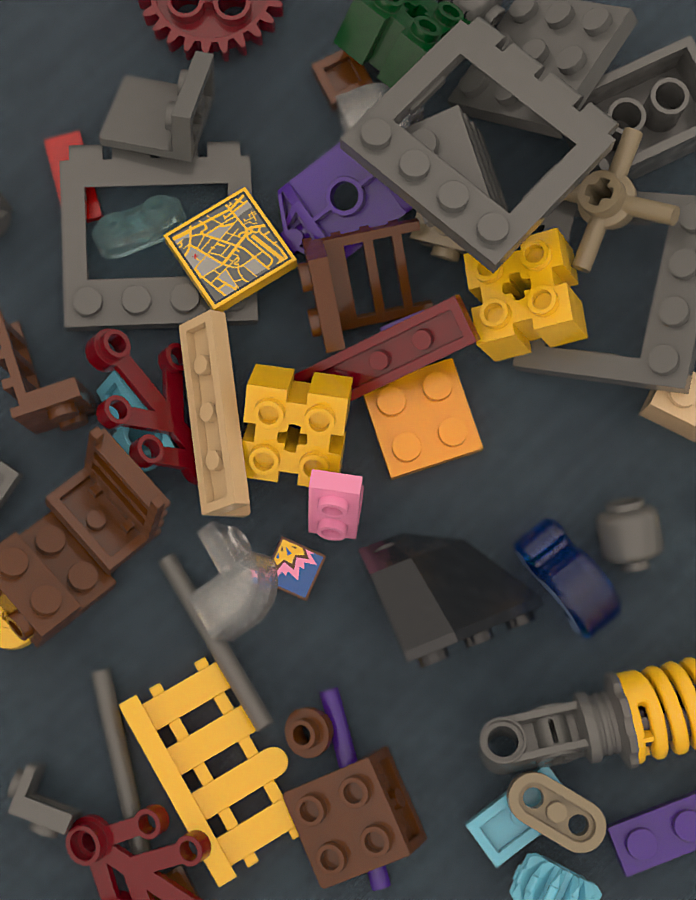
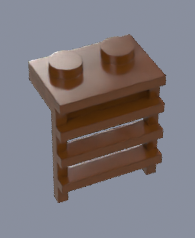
(329, 280)
(40, 409)
(109, 503)

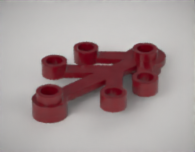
(164, 411)
(141, 869)

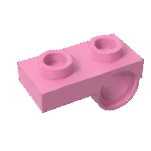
(334, 504)

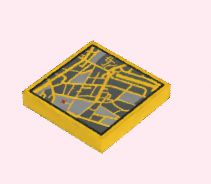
(230, 250)

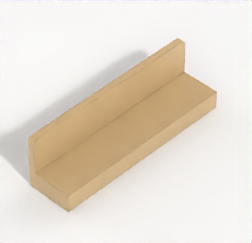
(214, 416)

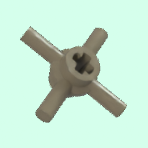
(611, 201)

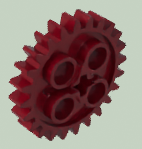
(208, 26)

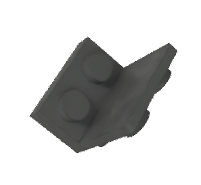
(162, 115)

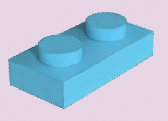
(499, 830)

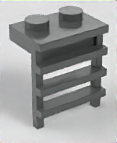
(462, 147)

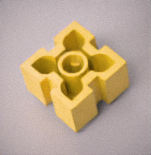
(527, 298)
(276, 403)

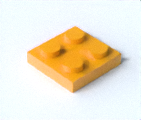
(422, 420)

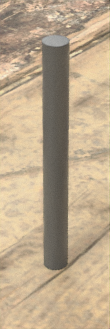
(218, 648)
(118, 752)

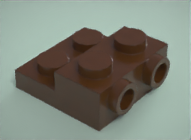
(47, 580)

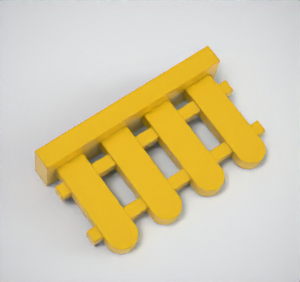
(193, 750)

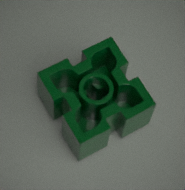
(395, 33)

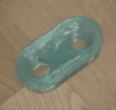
(137, 227)

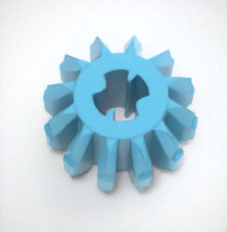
(547, 880)

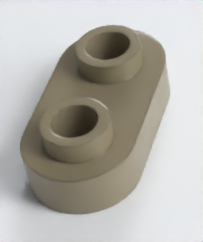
(555, 810)

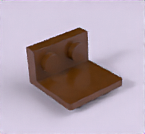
(355, 818)

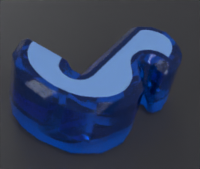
(569, 577)

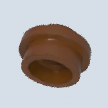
(320, 731)

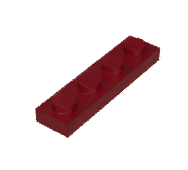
(400, 348)

